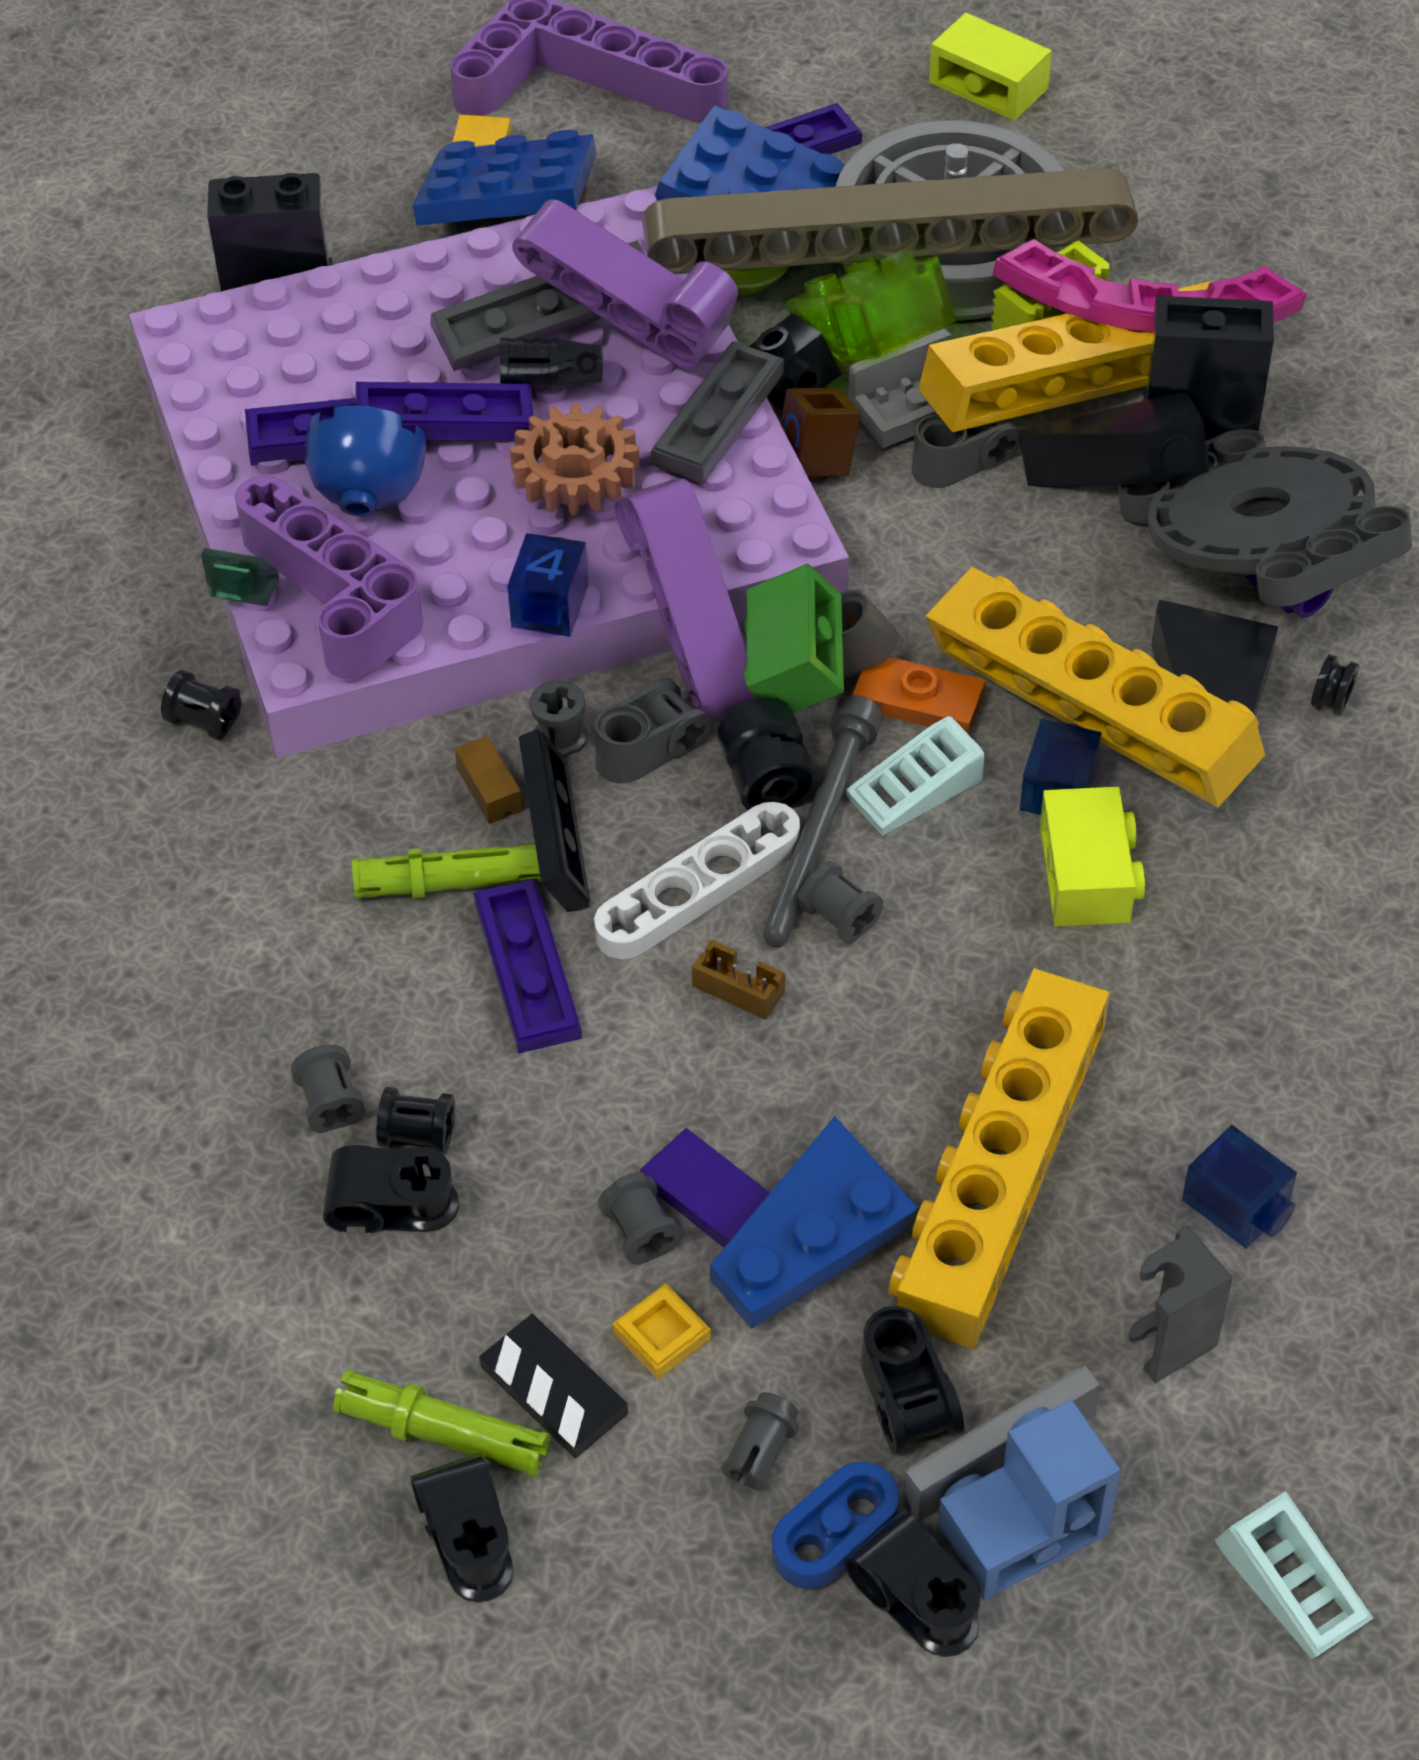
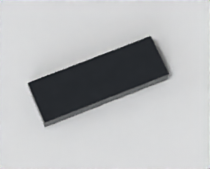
(554, 821)

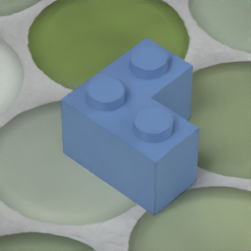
(1038, 1506)

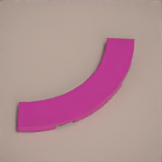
(1076, 291)

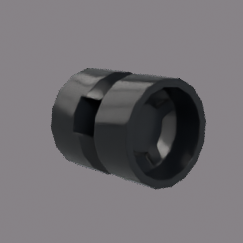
(767, 754)

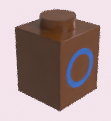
(821, 430)

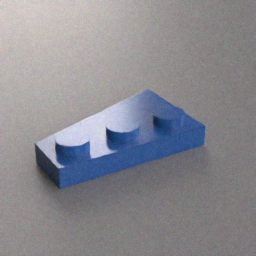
(811, 1227)

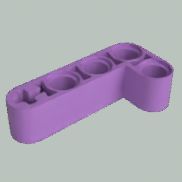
(627, 287)
(366, 591)
(689, 591)

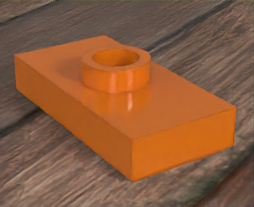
(921, 692)

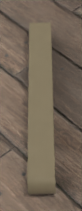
(889, 220)

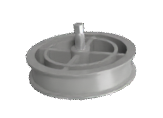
(948, 152)

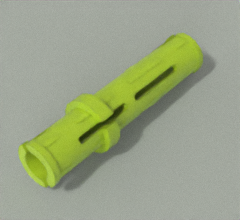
(441, 871)
(415, 1414)

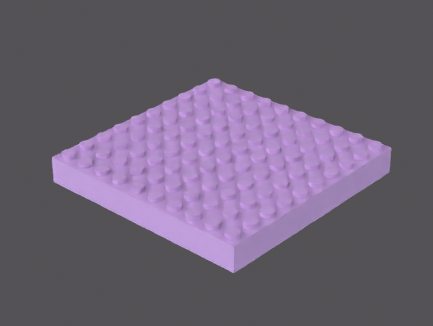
(464, 519)

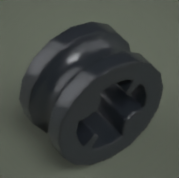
(1334, 684)

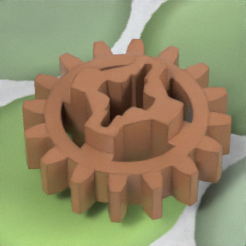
(574, 459)

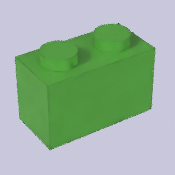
(794, 639)

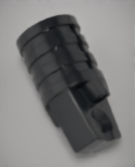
(549, 363)

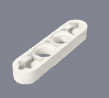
(691, 874)

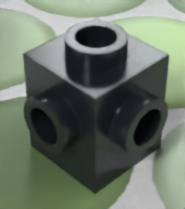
(805, 356)

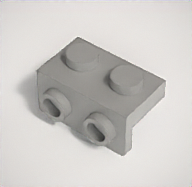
(888, 390)

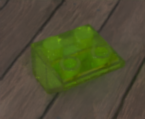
(876, 305)

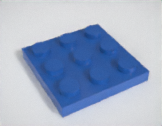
(743, 157)
(504, 177)

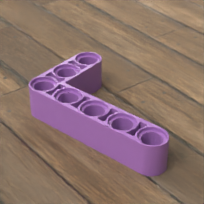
(588, 50)

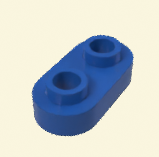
(830, 1525)

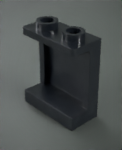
(266, 227)
(1215, 354)

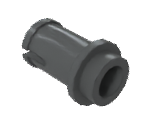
(762, 1437)

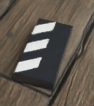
(553, 1385)

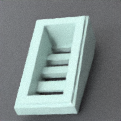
(945, 749)
(1257, 1569)

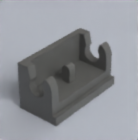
(1188, 1306)

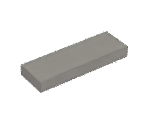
(985, 1446)

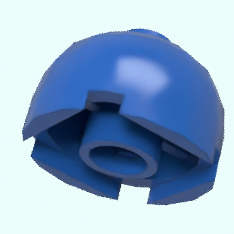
(363, 458)

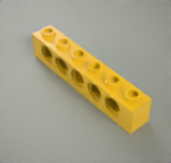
(1033, 368)
(1098, 685)
(958, 1299)

